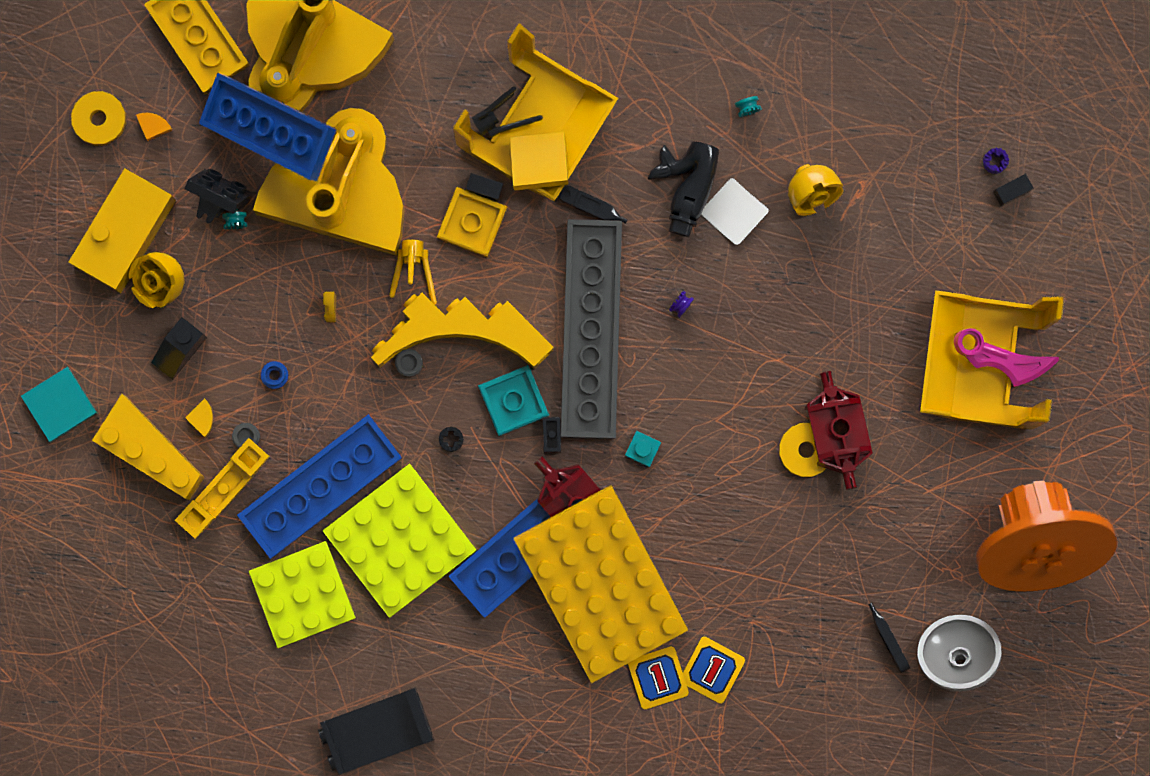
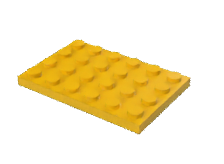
(600, 583)

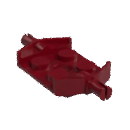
(833, 450)
(563, 487)

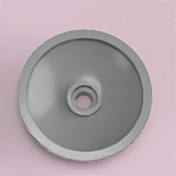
(957, 639)

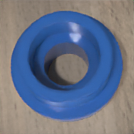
(274, 366)

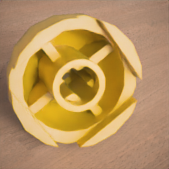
(813, 187)
(156, 279)

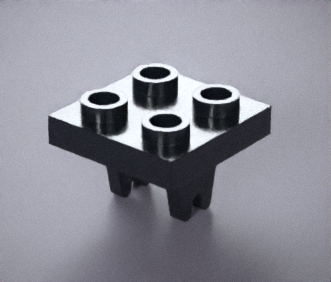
(217, 194)

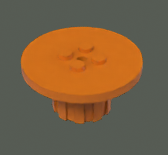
(1044, 541)

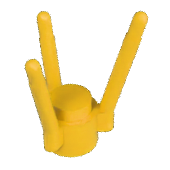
(412, 253)

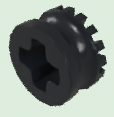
(457, 433)

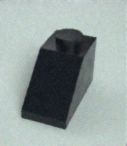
(178, 348)

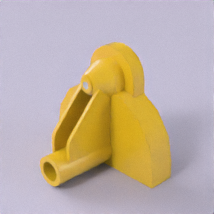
(311, 48)
(353, 195)

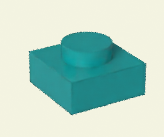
(642, 449)

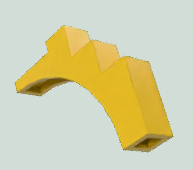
(464, 320)

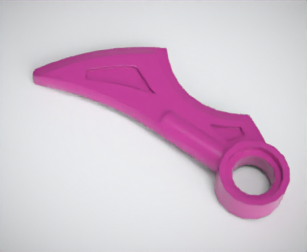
(1017, 367)

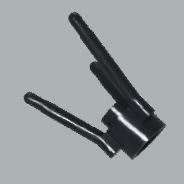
(487, 119)

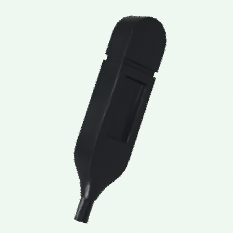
(589, 204)
(889, 640)

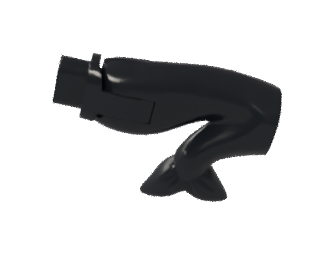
(694, 191)

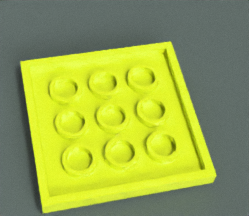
(399, 540)

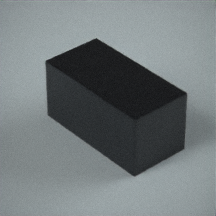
(484, 187)
(1013, 190)
(551, 435)

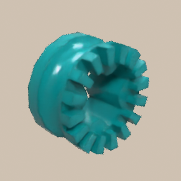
(747, 106)
(235, 220)

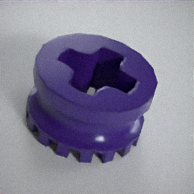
(996, 152)
(681, 305)

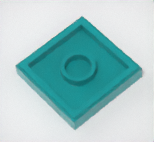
(513, 400)
(59, 404)

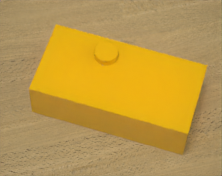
(122, 230)

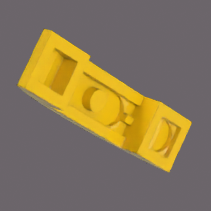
(222, 489)

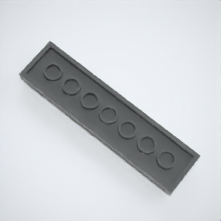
(591, 329)

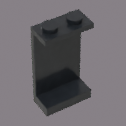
(376, 731)

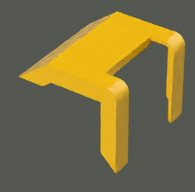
(557, 94)
(980, 394)

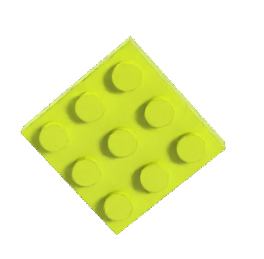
(302, 594)

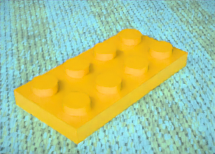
(198, 39)

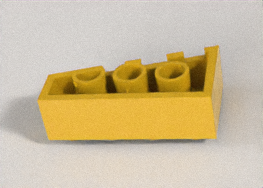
(142, 445)

